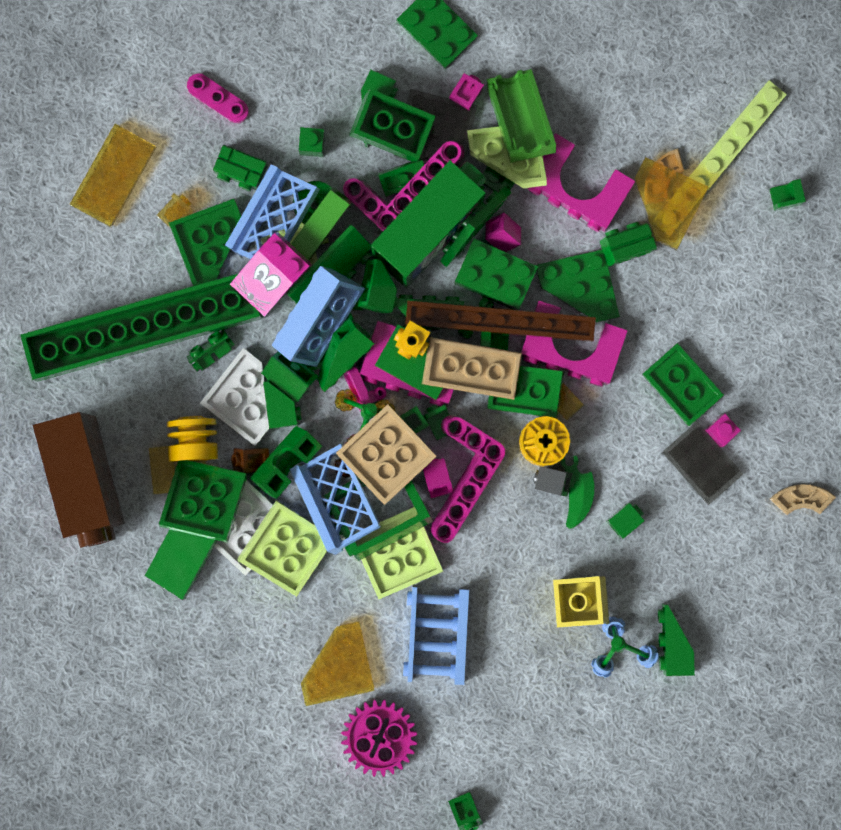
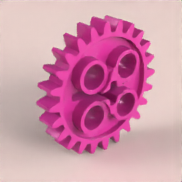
(398, 745)

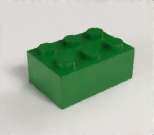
(392, 125)
(495, 275)

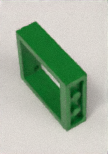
(388, 537)

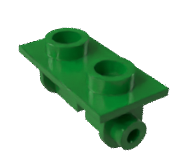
(202, 354)

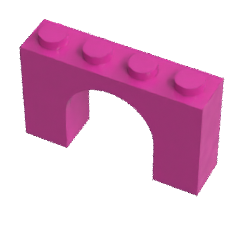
(596, 211)
(597, 367)
(373, 374)

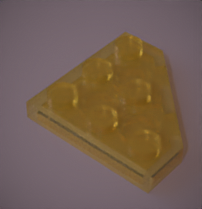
(668, 201)
(339, 668)

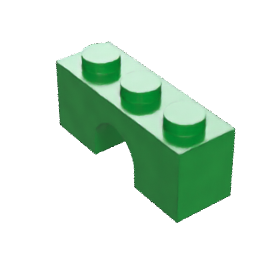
(295, 448)

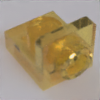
(175, 209)

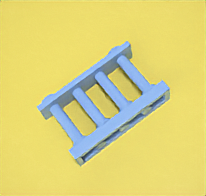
(457, 647)

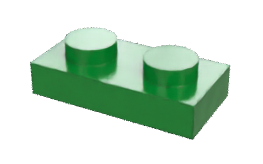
(396, 178)

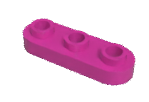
(225, 105)

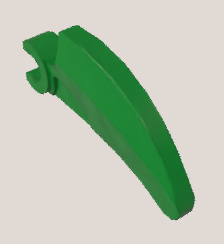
(580, 494)

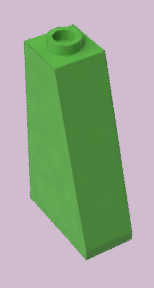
(321, 223)

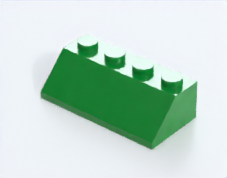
(341, 256)

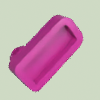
(359, 389)

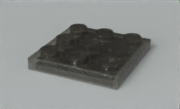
(449, 124)

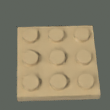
(386, 454)

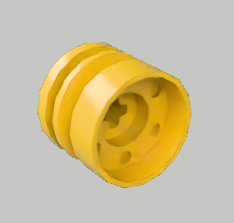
(535, 430)
(192, 439)

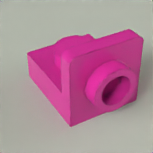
(467, 91)

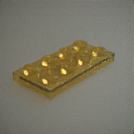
(113, 175)

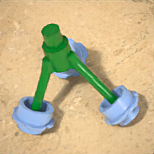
(604, 665)

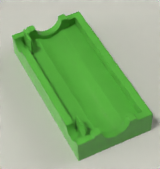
(521, 116)

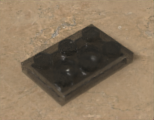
(702, 463)

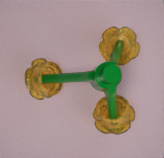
(346, 401)

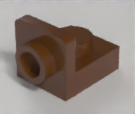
(248, 459)

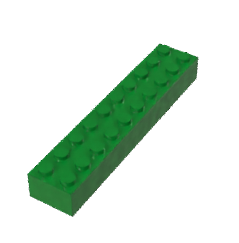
(136, 328)

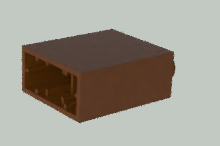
(79, 478)

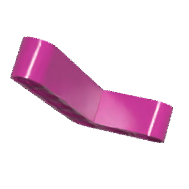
(409, 191)
(469, 477)

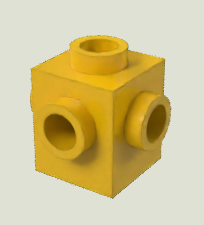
(412, 331)

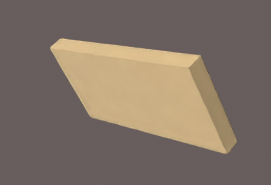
(471, 368)

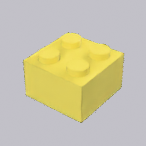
(581, 601)

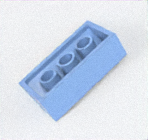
(317, 316)

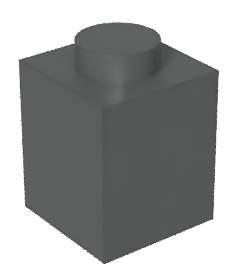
(552, 481)

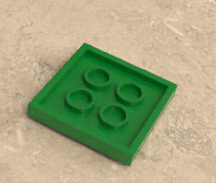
(203, 500)

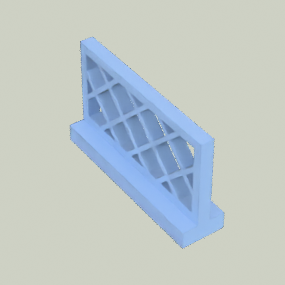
(259, 211)
(320, 512)

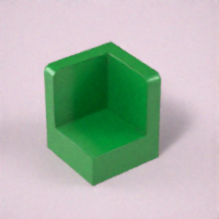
(787, 195)
(494, 340)

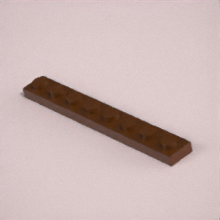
(501, 321)

